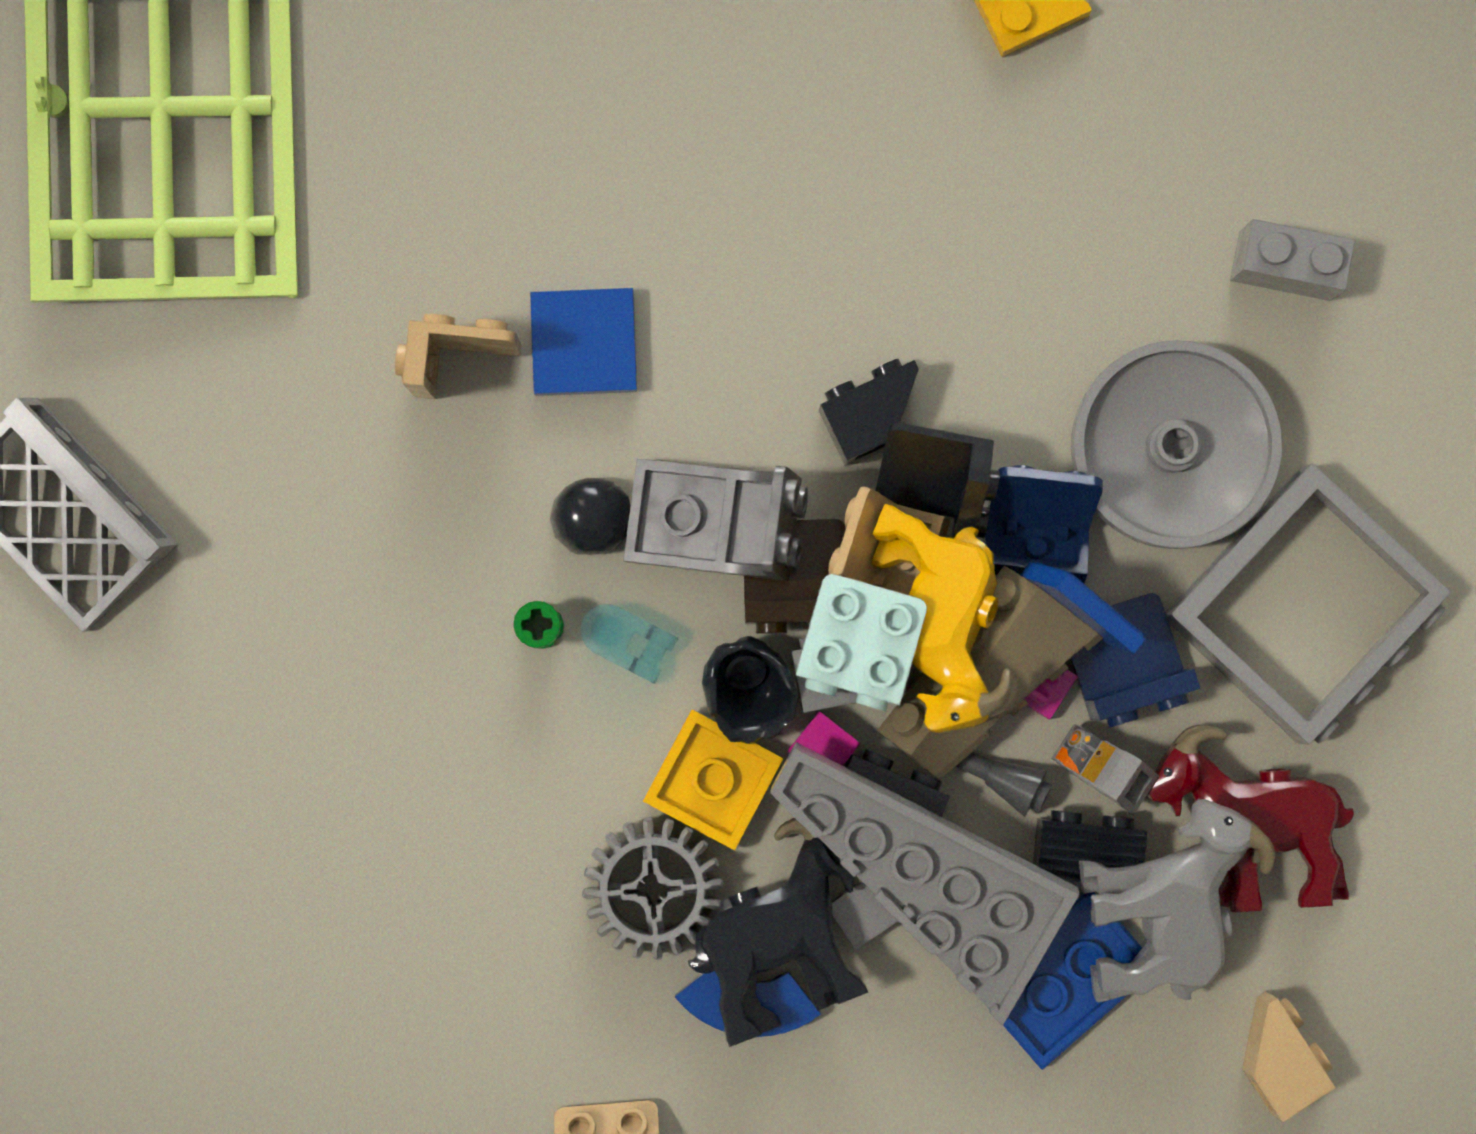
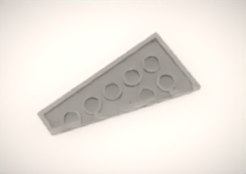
(946, 886)

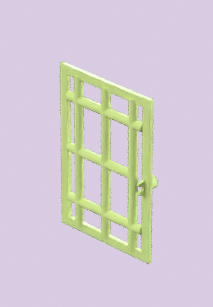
(51, 101)

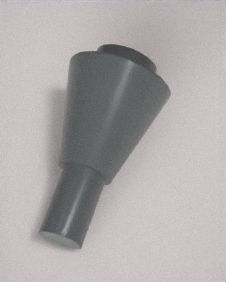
(1016, 784)

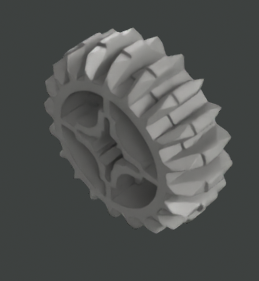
(607, 891)

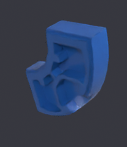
(779, 995)

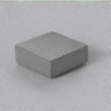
(860, 915)

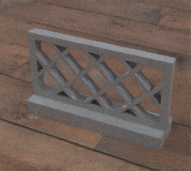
(97, 490)

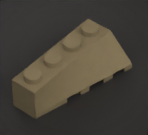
(1028, 636)

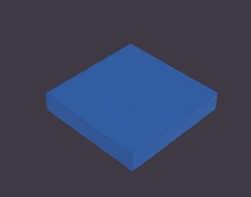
(583, 341)
(1085, 605)

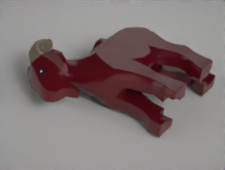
(1287, 809)

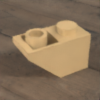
(1280, 1062)

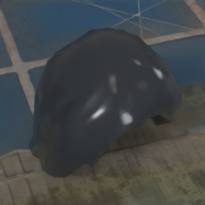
(749, 690)

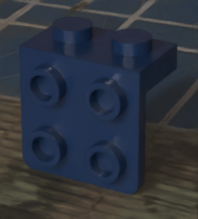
(1042, 519)
(1121, 682)

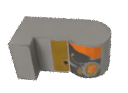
(1105, 768)

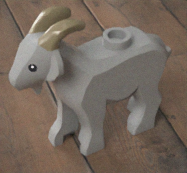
(1176, 903)

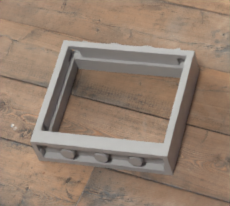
(1246, 545)

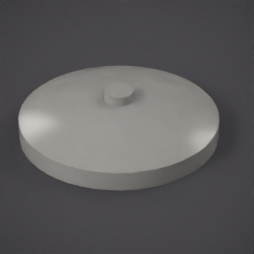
(1179, 444)

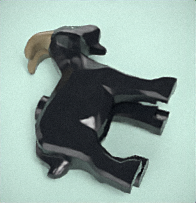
(774, 930)

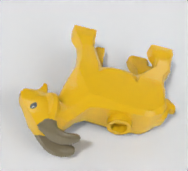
(958, 591)

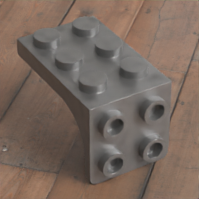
(716, 519)

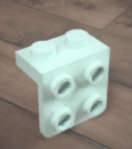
(861, 641)

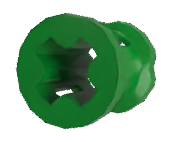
(527, 614)

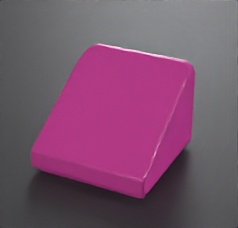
(827, 739)

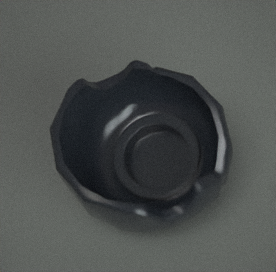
(590, 516)

